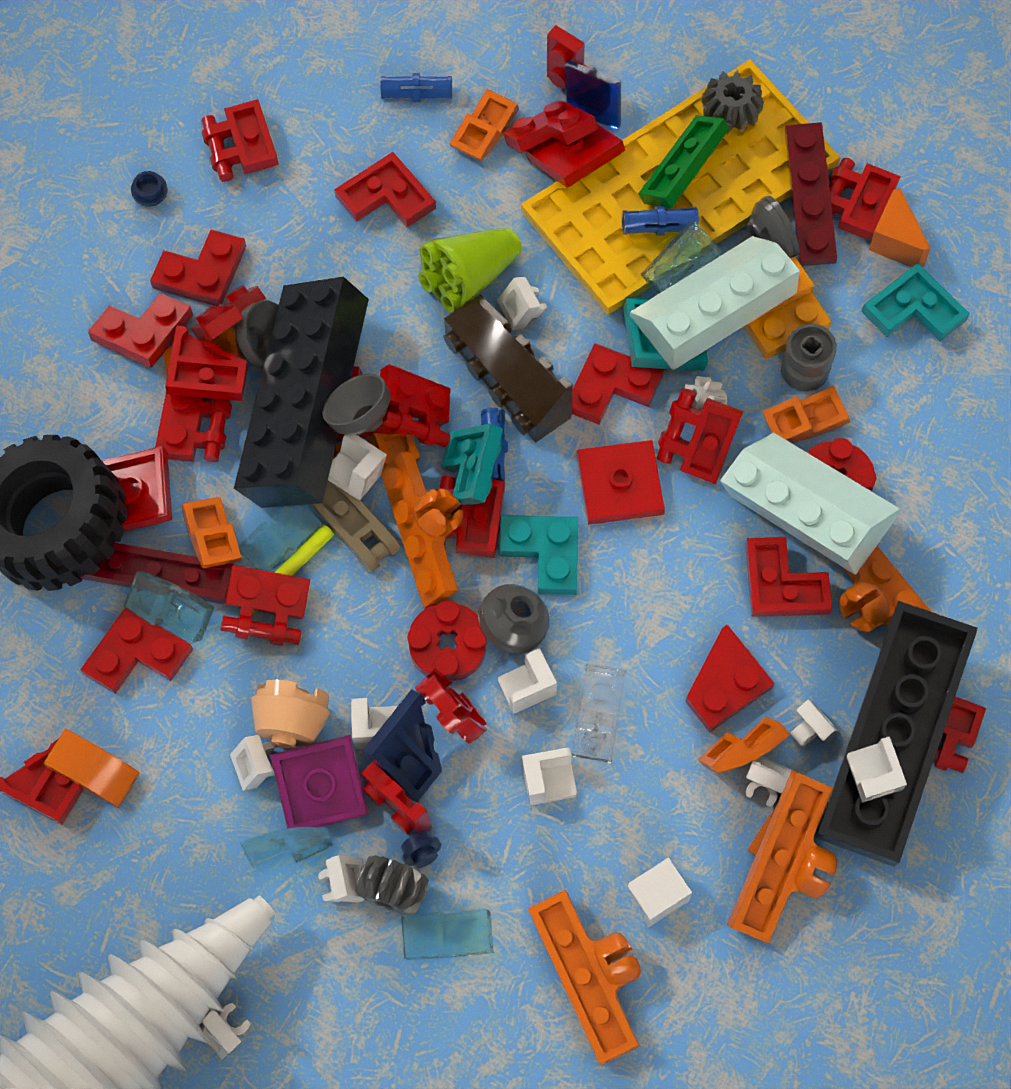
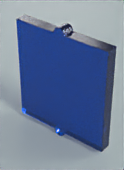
(594, 93)

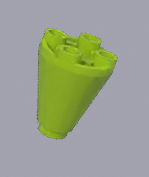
(465, 264)

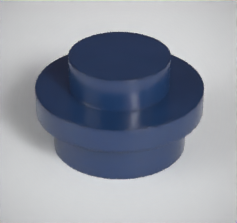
(149, 189)
(420, 849)

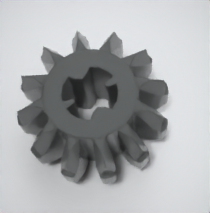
(734, 100)
(392, 885)

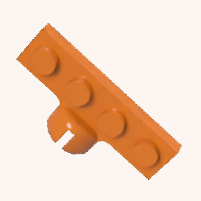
(423, 526)
(876, 593)
(785, 859)
(589, 974)

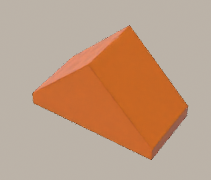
(899, 233)

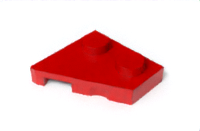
(204, 369)
(727, 681)
(42, 788)
(383, 789)

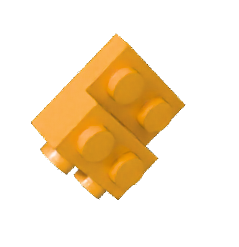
(775, 326)

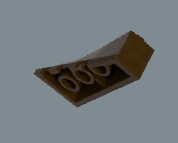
(509, 368)

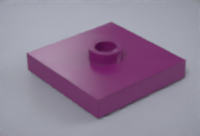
(319, 784)

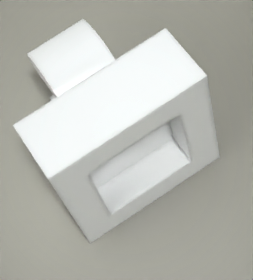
(520, 303)
(815, 724)
(252, 761)
(769, 775)
(343, 875)
(220, 1034)

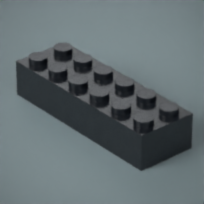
(307, 358)
(910, 704)

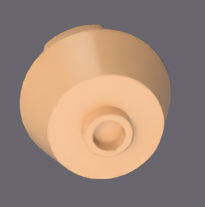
(288, 713)

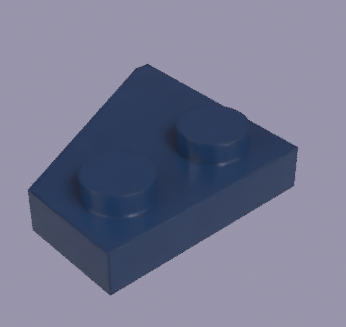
(406, 748)

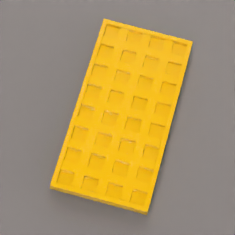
(586, 218)

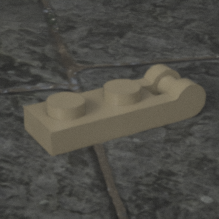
(355, 525)

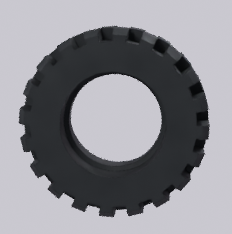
(84, 532)

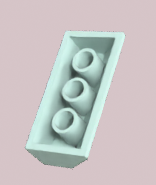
(717, 300)
(810, 500)

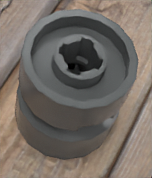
(808, 357)

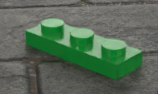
(683, 161)

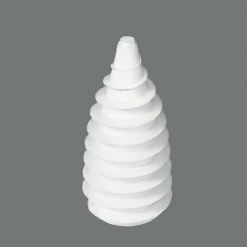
(140, 1015)

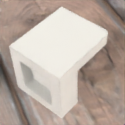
(356, 466)
(528, 683)
(367, 721)
(876, 770)
(549, 776)
(659, 891)

